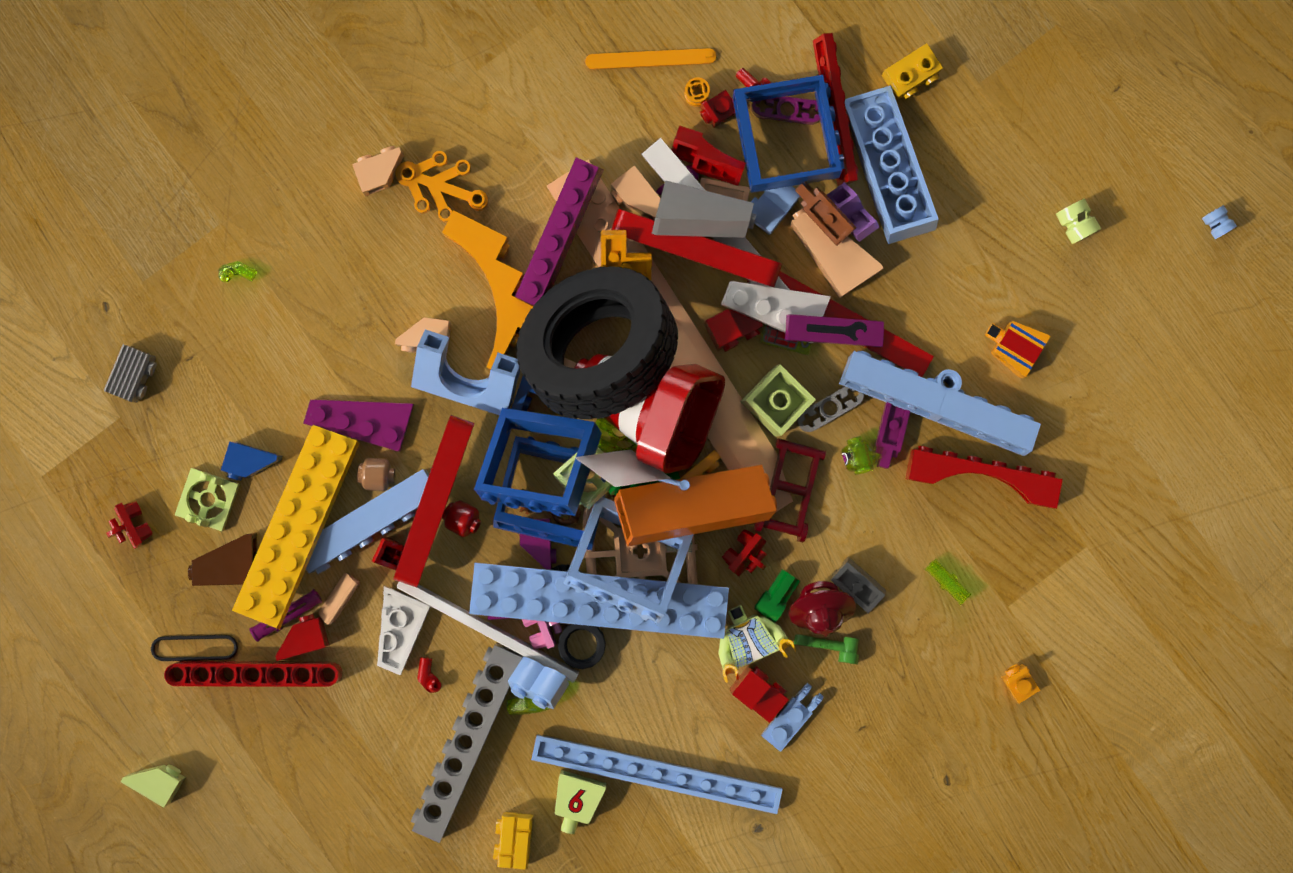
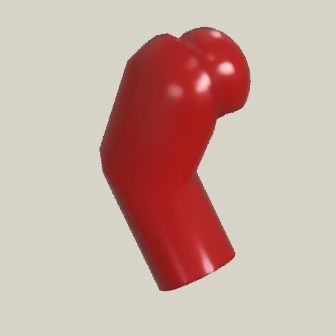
(748, 80)
(426, 677)

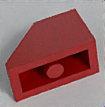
(304, 638)

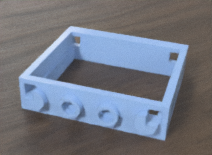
(608, 593)

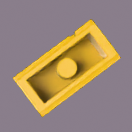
(515, 840)

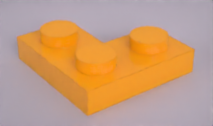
(614, 253)

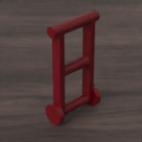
(801, 528)

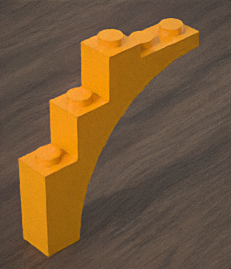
(486, 248)

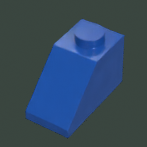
(247, 461)

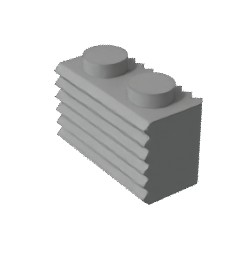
(130, 374)

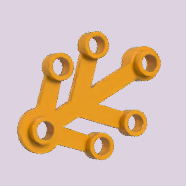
(438, 184)

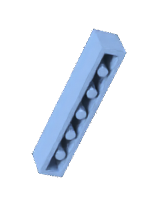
(367, 521)

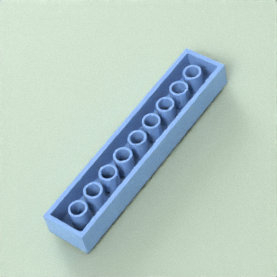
(544, 597)

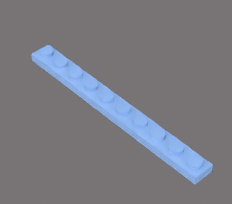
(657, 774)

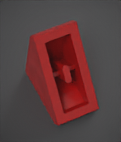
(388, 553)

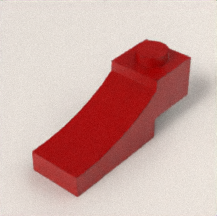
(706, 159)

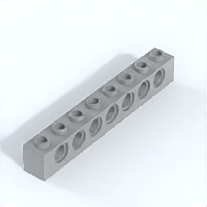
(435, 826)

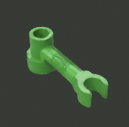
(847, 649)

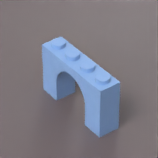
(436, 377)

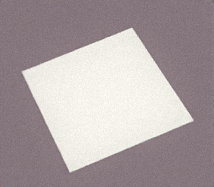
(621, 468)

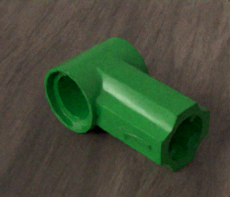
(773, 601)

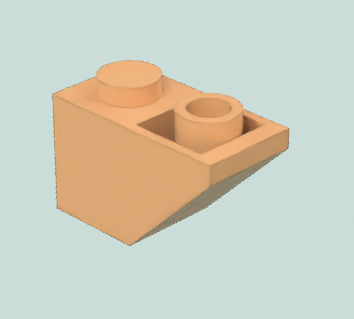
(378, 171)
(410, 339)

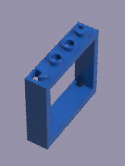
(827, 116)
(545, 424)
(528, 526)

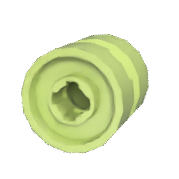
(1078, 221)

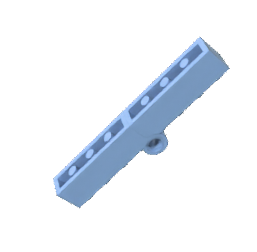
(940, 404)

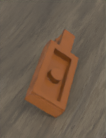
(825, 213)

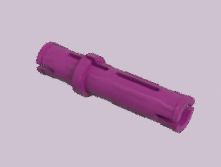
(311, 599)

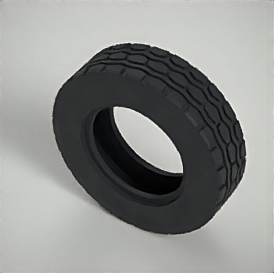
(620, 379)

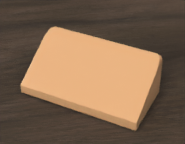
(338, 598)

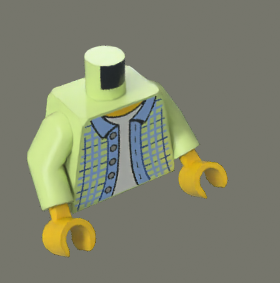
(749, 641)

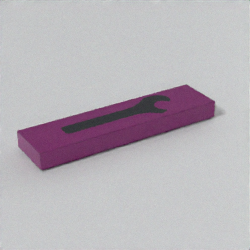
(834, 330)

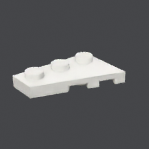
(400, 627)

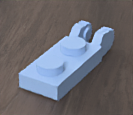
(790, 719)

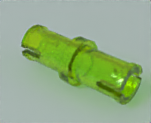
(947, 581)

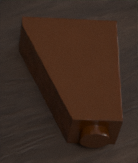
(225, 564)

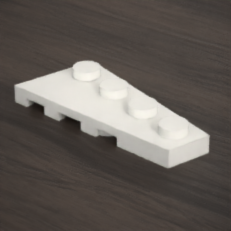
(772, 304)

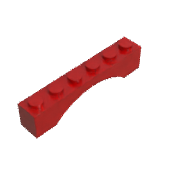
(1034, 488)

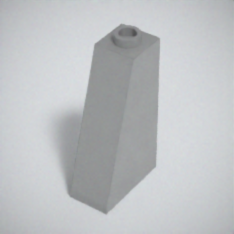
(701, 213)

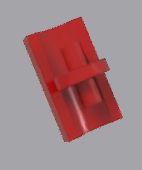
(125, 514)
(751, 552)

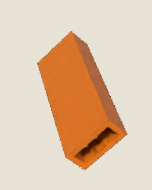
(709, 504)

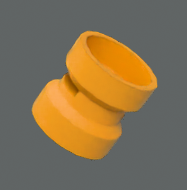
(695, 96)

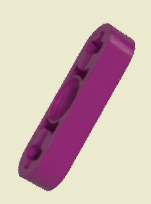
(767, 114)

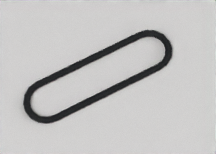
(194, 658)

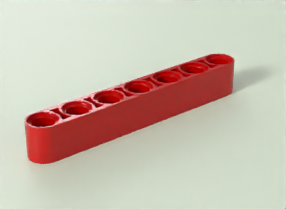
(700, 249)
(433, 501)
(241, 673)

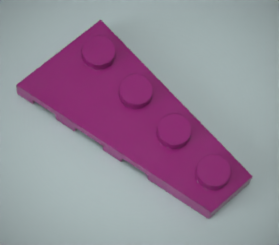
(366, 421)

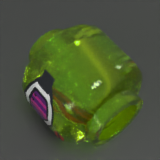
(859, 455)

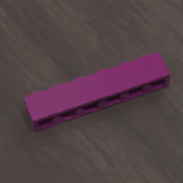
(559, 231)

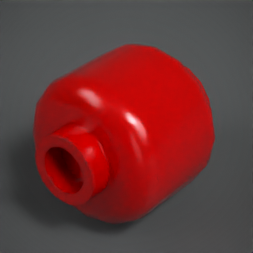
(461, 518)

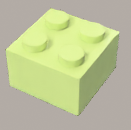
(778, 400)

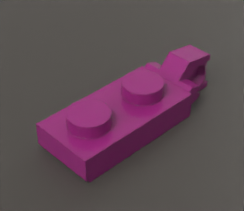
(890, 434)

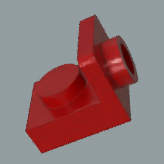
(717, 109)

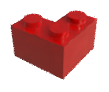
(730, 327)
(758, 693)

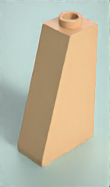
(842, 265)

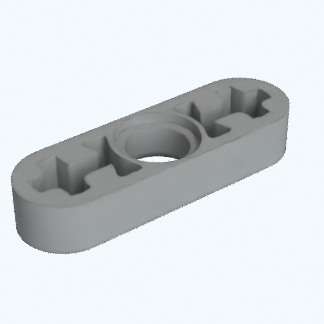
(817, 423)

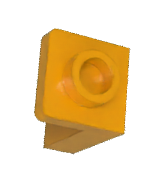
(1020, 682)

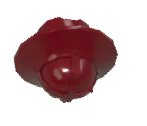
(822, 610)

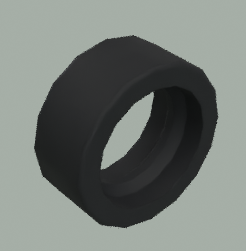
(578, 663)

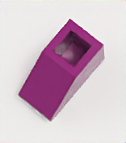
(539, 548)

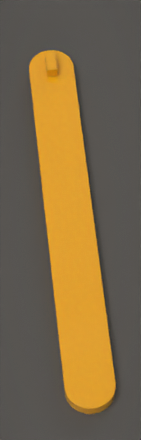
(650, 58)

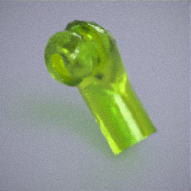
(236, 268)

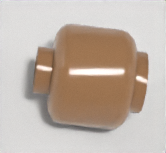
(376, 474)

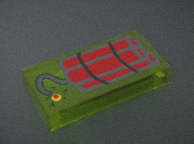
(776, 338)

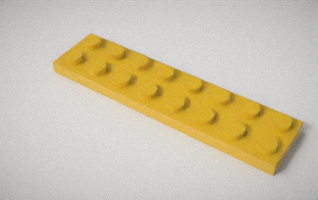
(296, 527)

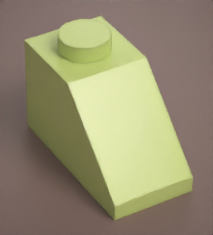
(156, 783)

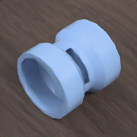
(1216, 216)

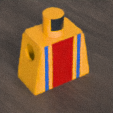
(1017, 346)

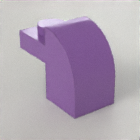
(852, 207)

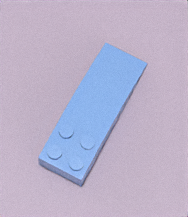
(890, 165)

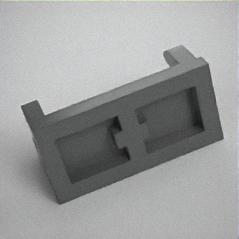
(858, 584)

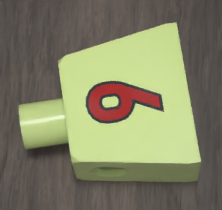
(577, 799)

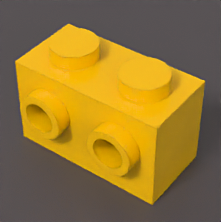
(912, 71)

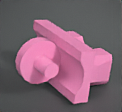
(545, 637)

